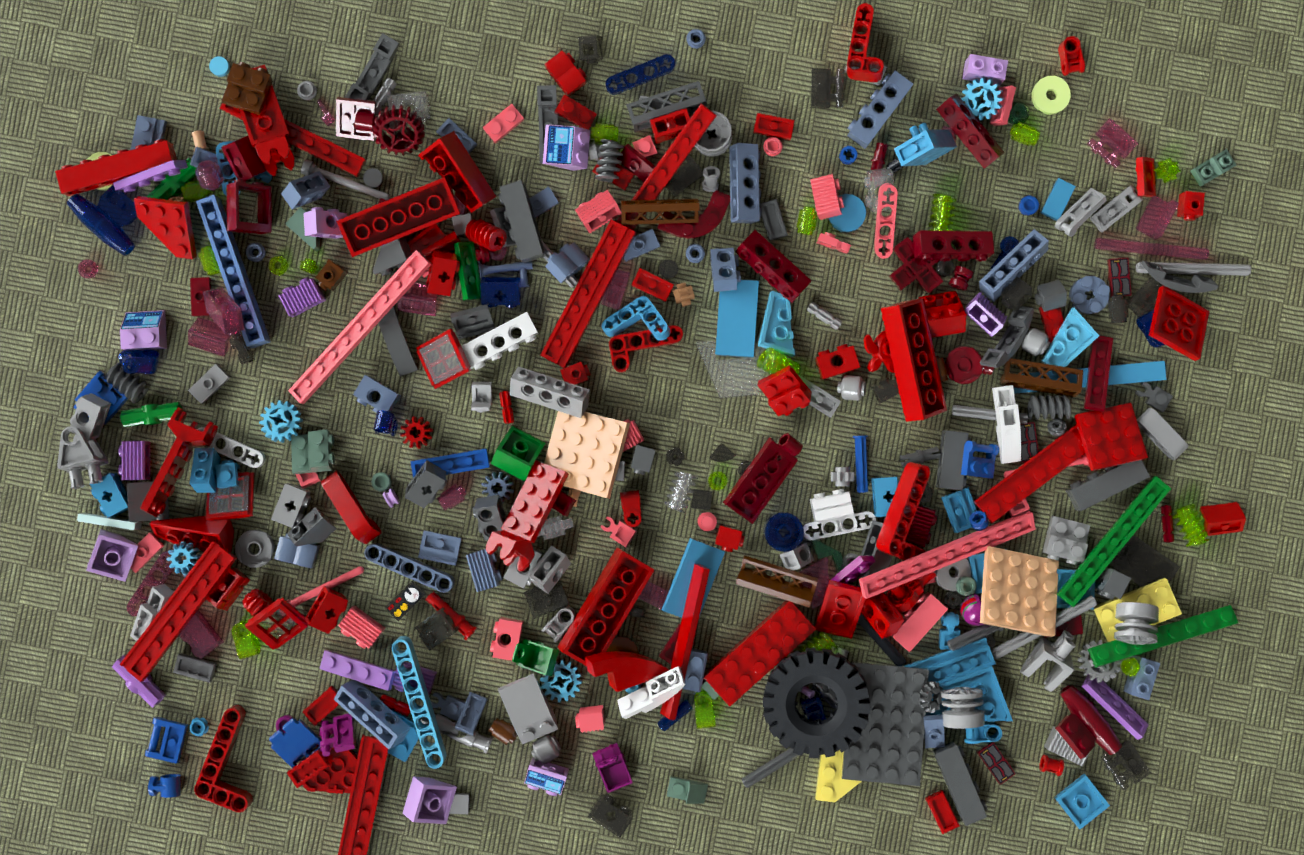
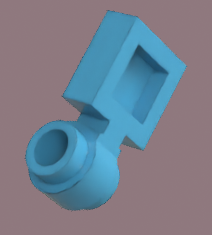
(948, 620)

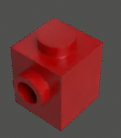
(1190, 205)
(575, 373)
(729, 538)

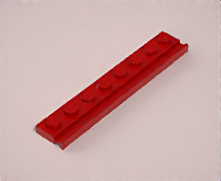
(588, 293)
(1031, 475)
(178, 611)
(363, 797)

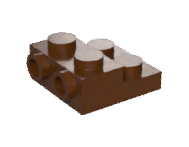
(247, 88)

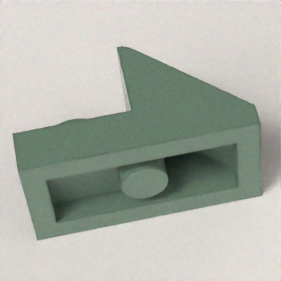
(688, 790)

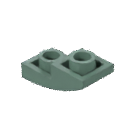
(1213, 167)

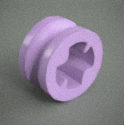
(391, 498)

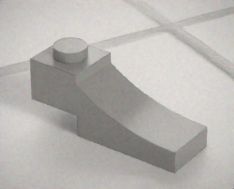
(147, 612)

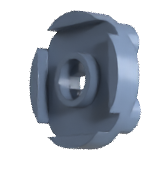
(1086, 284)

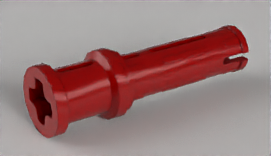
(463, 625)

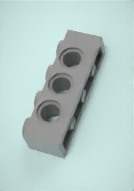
(549, 392)

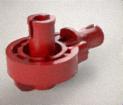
(909, 593)

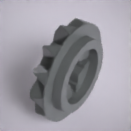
(926, 696)

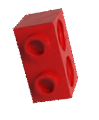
(882, 615)

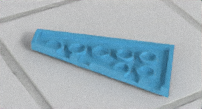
(985, 679)

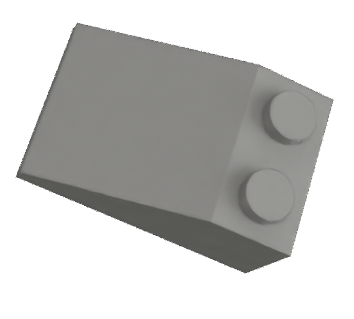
(528, 708)

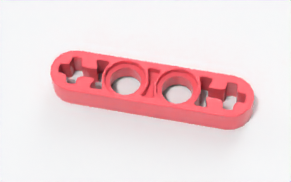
(885, 221)

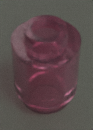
(452, 497)

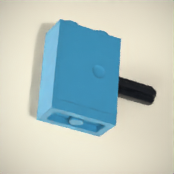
(922, 148)

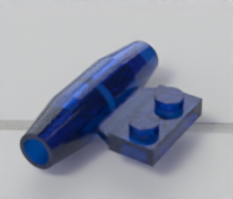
(107, 218)

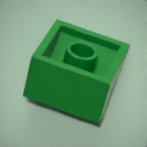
(517, 453)

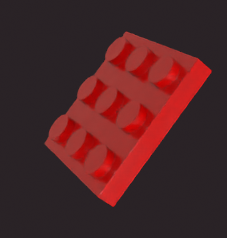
(1179, 323)
(1111, 436)

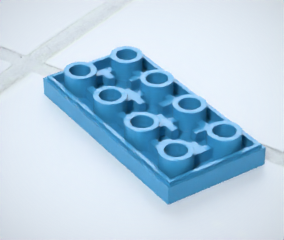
(737, 320)
(695, 553)

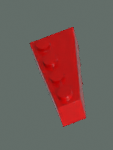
(453, 161)

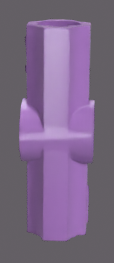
(146, 689)

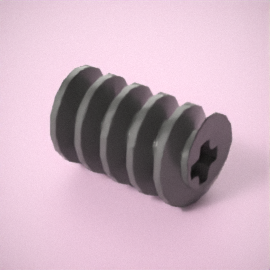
(608, 160)
(126, 383)
(1049, 405)

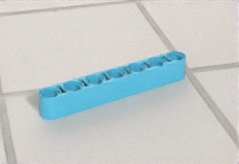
(419, 711)

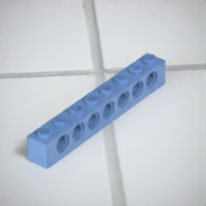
(233, 270)

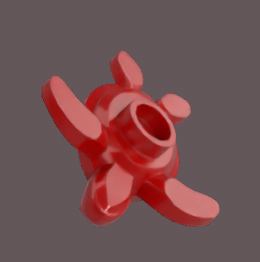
(880, 352)

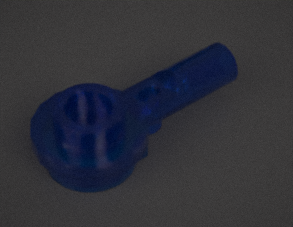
(1006, 246)

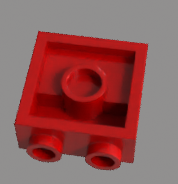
(785, 391)

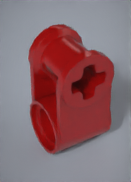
(1072, 60)
(631, 504)

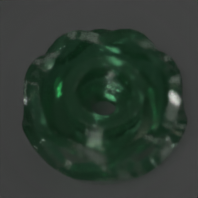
(1023, 113)

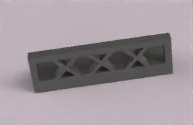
(643, 121)

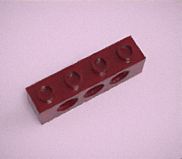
(970, 130)
(980, 240)
(773, 266)

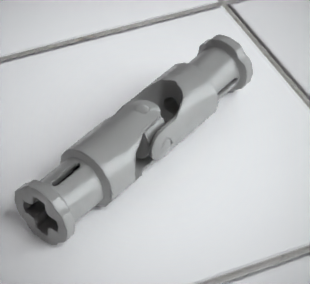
(448, 727)

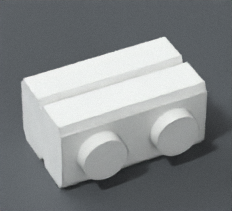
(831, 506)

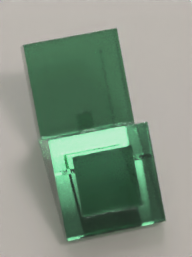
(822, 550)

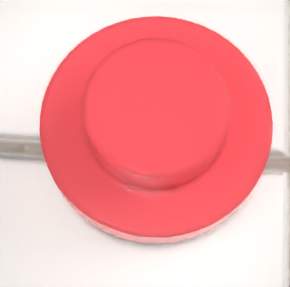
(772, 146)
(707, 521)

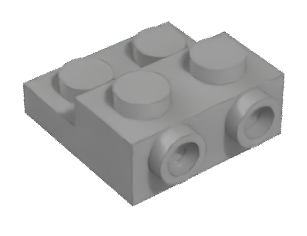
(1066, 540)

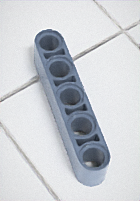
(400, 567)

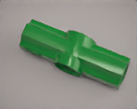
(171, 185)
(149, 414)

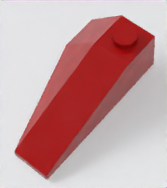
(195, 531)

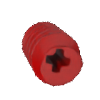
(485, 234)

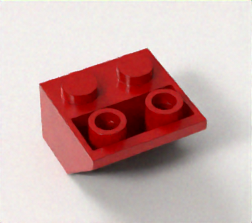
(944, 314)

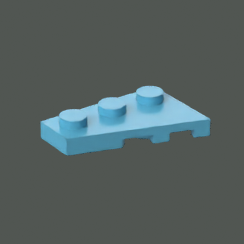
(776, 325)
(1070, 340)

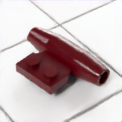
(1085, 725)

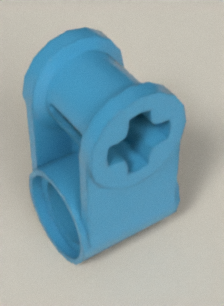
(979, 734)

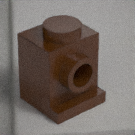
(337, 276)

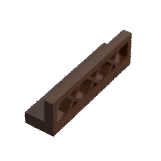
(660, 206)
(1042, 384)
(776, 584)

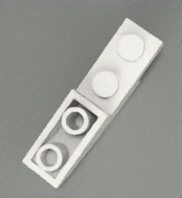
(1008, 424)
(654, 694)

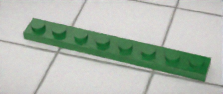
(1113, 541)
(1167, 635)

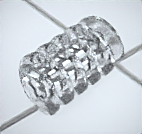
(680, 491)

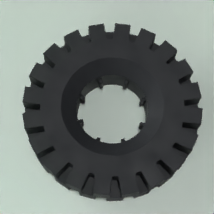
(808, 735)

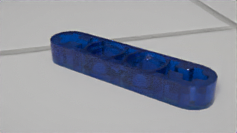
(639, 72)

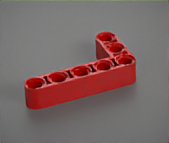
(902, 512)
(220, 762)

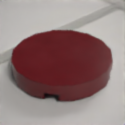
(964, 365)

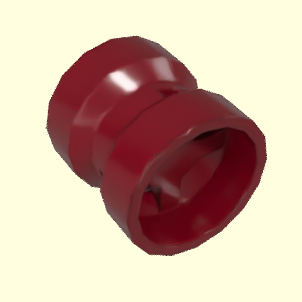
(961, 278)

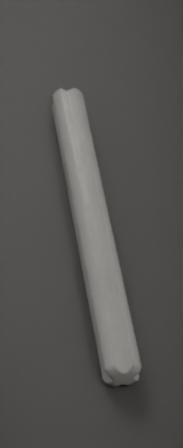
(1200, 268)
(1061, 618)

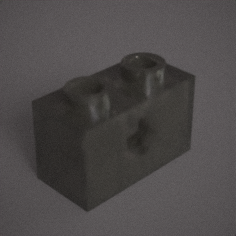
(615, 824)

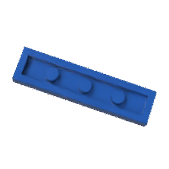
(456, 462)

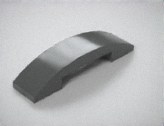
(375, 69)
(546, 106)
(1196, 285)
(1011, 340)
(397, 343)

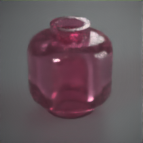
(209, 175)

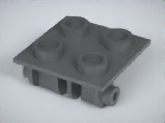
(136, 494)

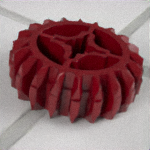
(405, 139)

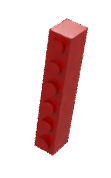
(109, 169)

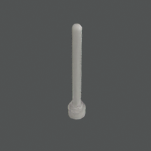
(309, 167)

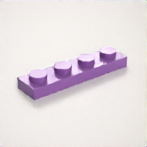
(156, 173)
(357, 670)
(1116, 707)

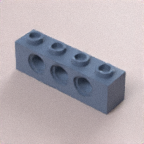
(900, 87)
(738, 191)
(1014, 265)
(372, 713)

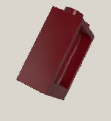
(264, 208)

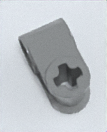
(557, 625)

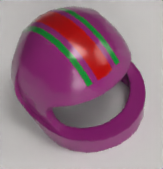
(971, 609)

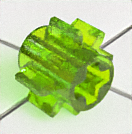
(1167, 170)

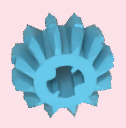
(183, 550)

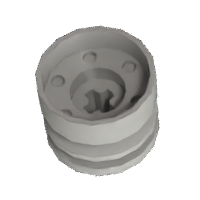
(723, 139)
(1136, 623)
(962, 704)

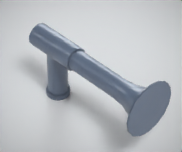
(518, 266)

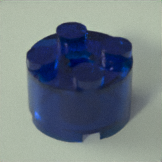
(775, 539)

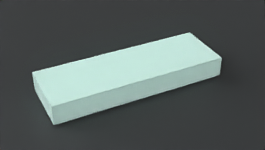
(112, 522)

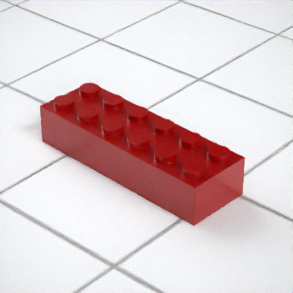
(399, 216)
(914, 359)
(606, 606)
(759, 652)

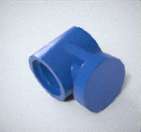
(168, 785)

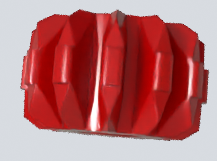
(413, 438)
(256, 601)

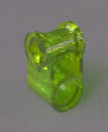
(245, 642)
(704, 712)

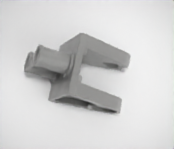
(80, 456)
(1053, 651)

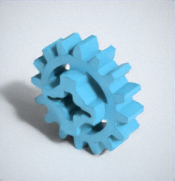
(990, 101)
(278, 430)
(572, 676)

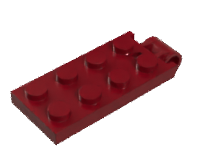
(763, 477)

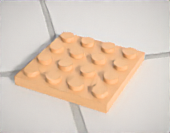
(587, 451)
(1019, 591)

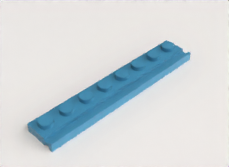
(957, 663)

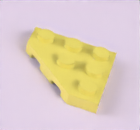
(829, 782)

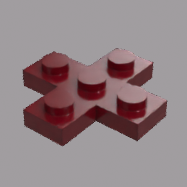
(914, 268)

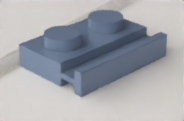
(147, 131)
(440, 547)

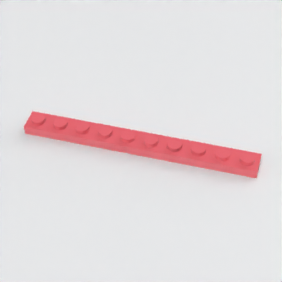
(359, 327)
(946, 554)

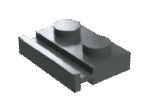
(472, 321)

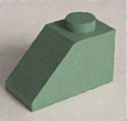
(296, 224)

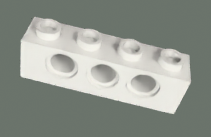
(505, 331)

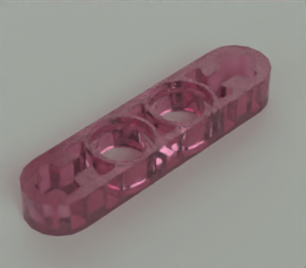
(150, 581)

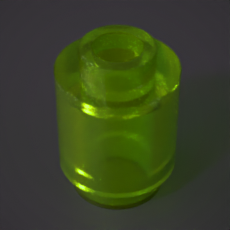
(604, 131)
(1024, 134)
(193, 191)
(807, 220)
(208, 261)

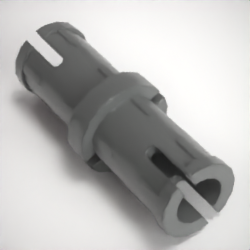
(920, 456)

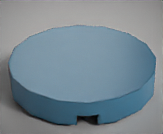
(852, 214)

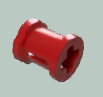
(1051, 765)

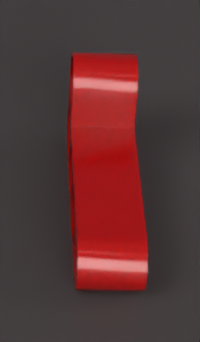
(861, 41)
(646, 344)
(350, 509)

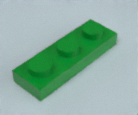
(468, 270)

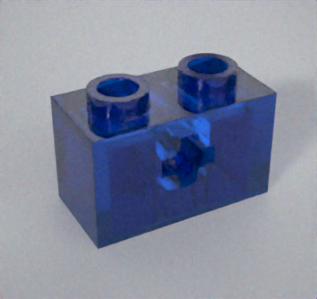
(508, 285)

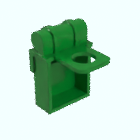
(535, 657)

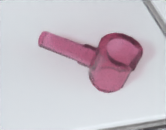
(327, 118)

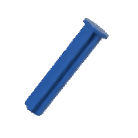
(861, 463)

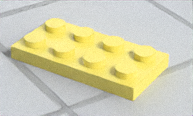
(1155, 593)

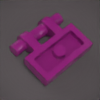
(343, 734)

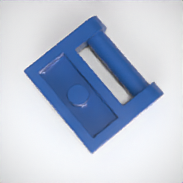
(979, 466)
(171, 743)

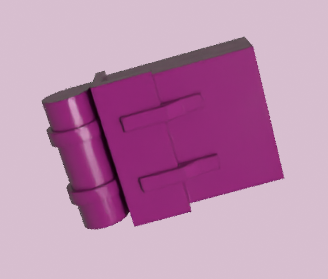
(612, 767)

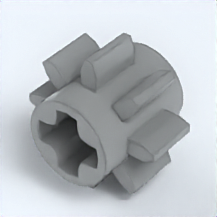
(842, 476)

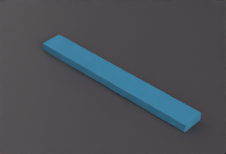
(1117, 375)

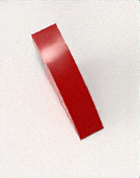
(624, 668)

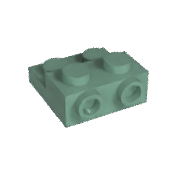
(312, 452)

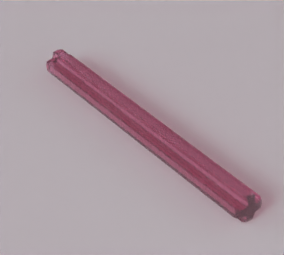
(1151, 248)

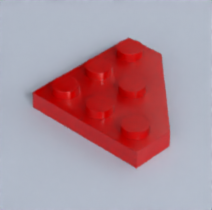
(169, 223)
(336, 777)

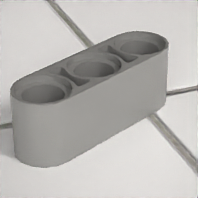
(1162, 434)

